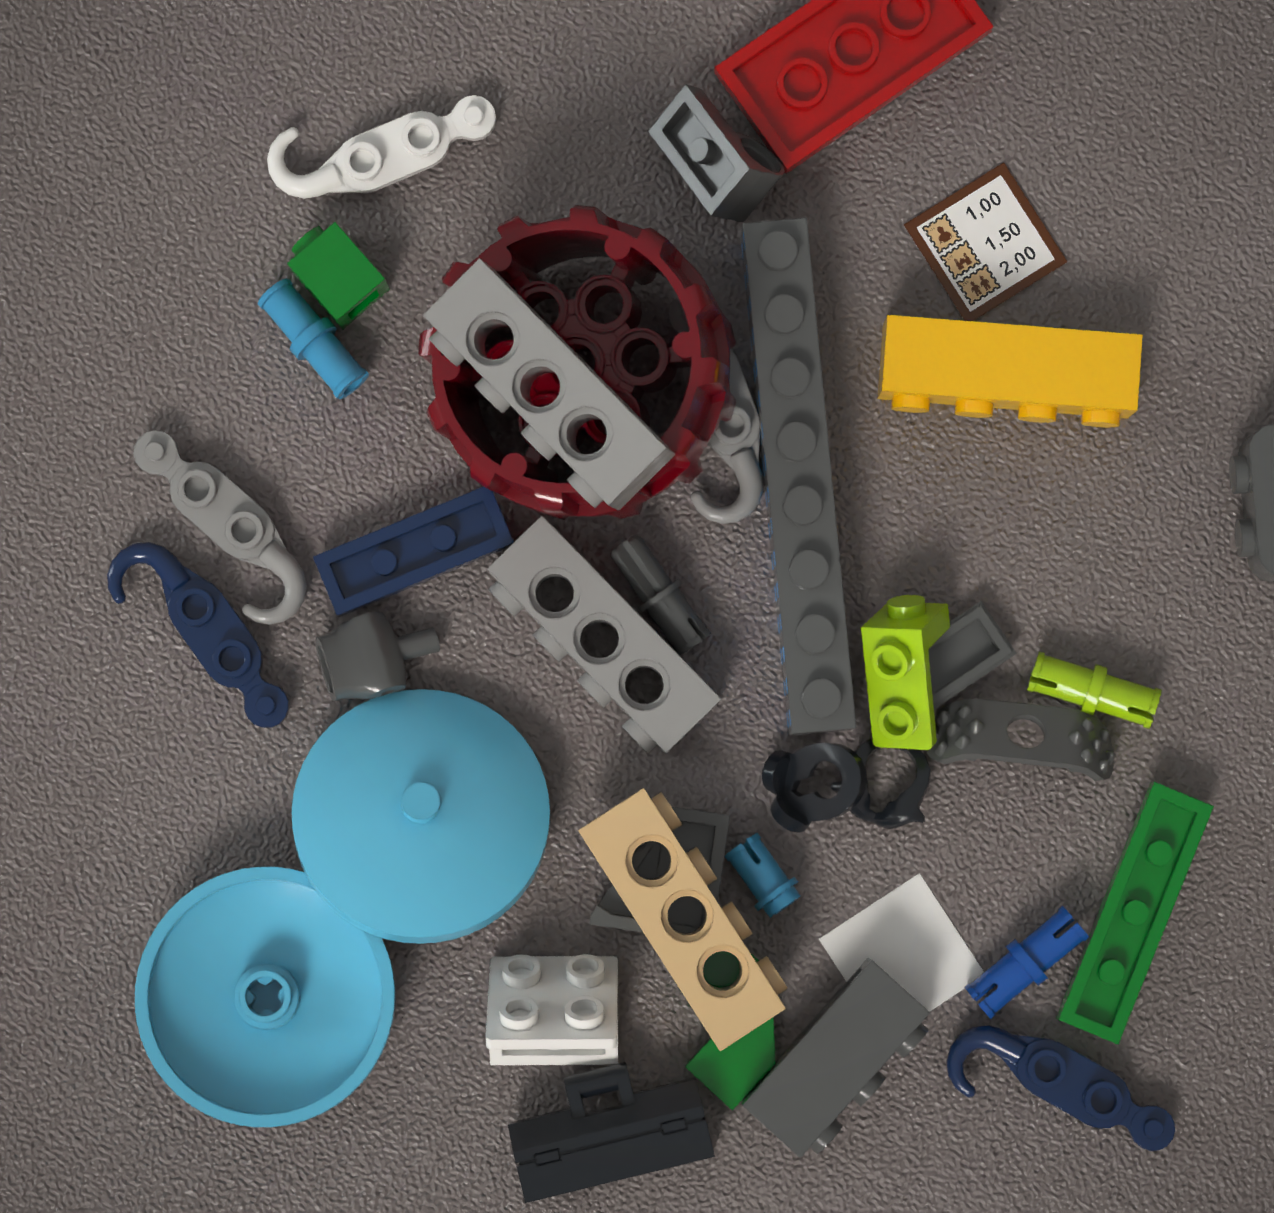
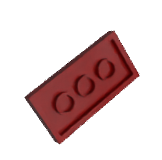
(841, 65)

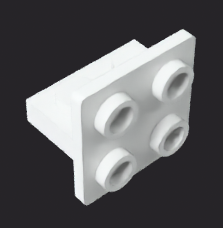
(553, 1010)

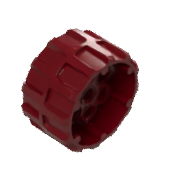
(637, 257)

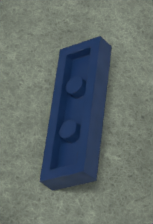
(413, 550)

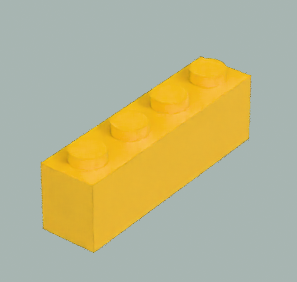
(1009, 368)

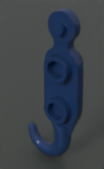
(208, 628)
(1064, 1081)

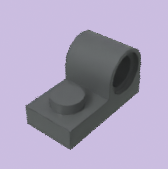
(719, 165)

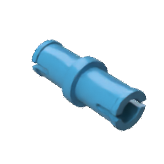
(313, 338)

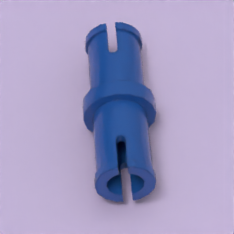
(1026, 962)

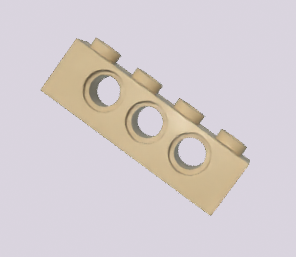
(725, 1011)

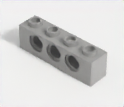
(485, 302)
(546, 554)

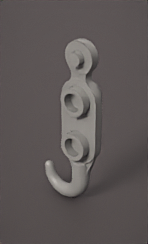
(733, 440)
(226, 518)

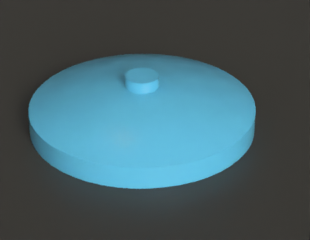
(420, 816)
(262, 999)

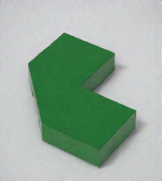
(742, 1064)

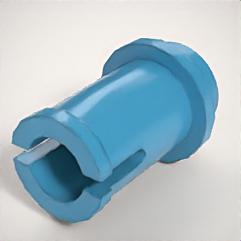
(763, 876)

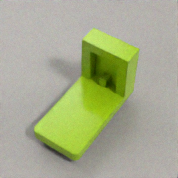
(899, 671)

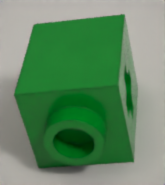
(336, 273)

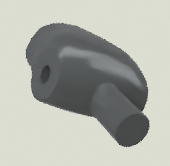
(367, 657)

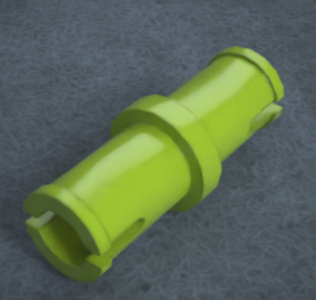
(1094, 690)

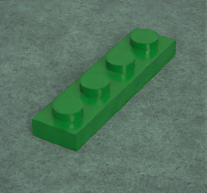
(1134, 912)

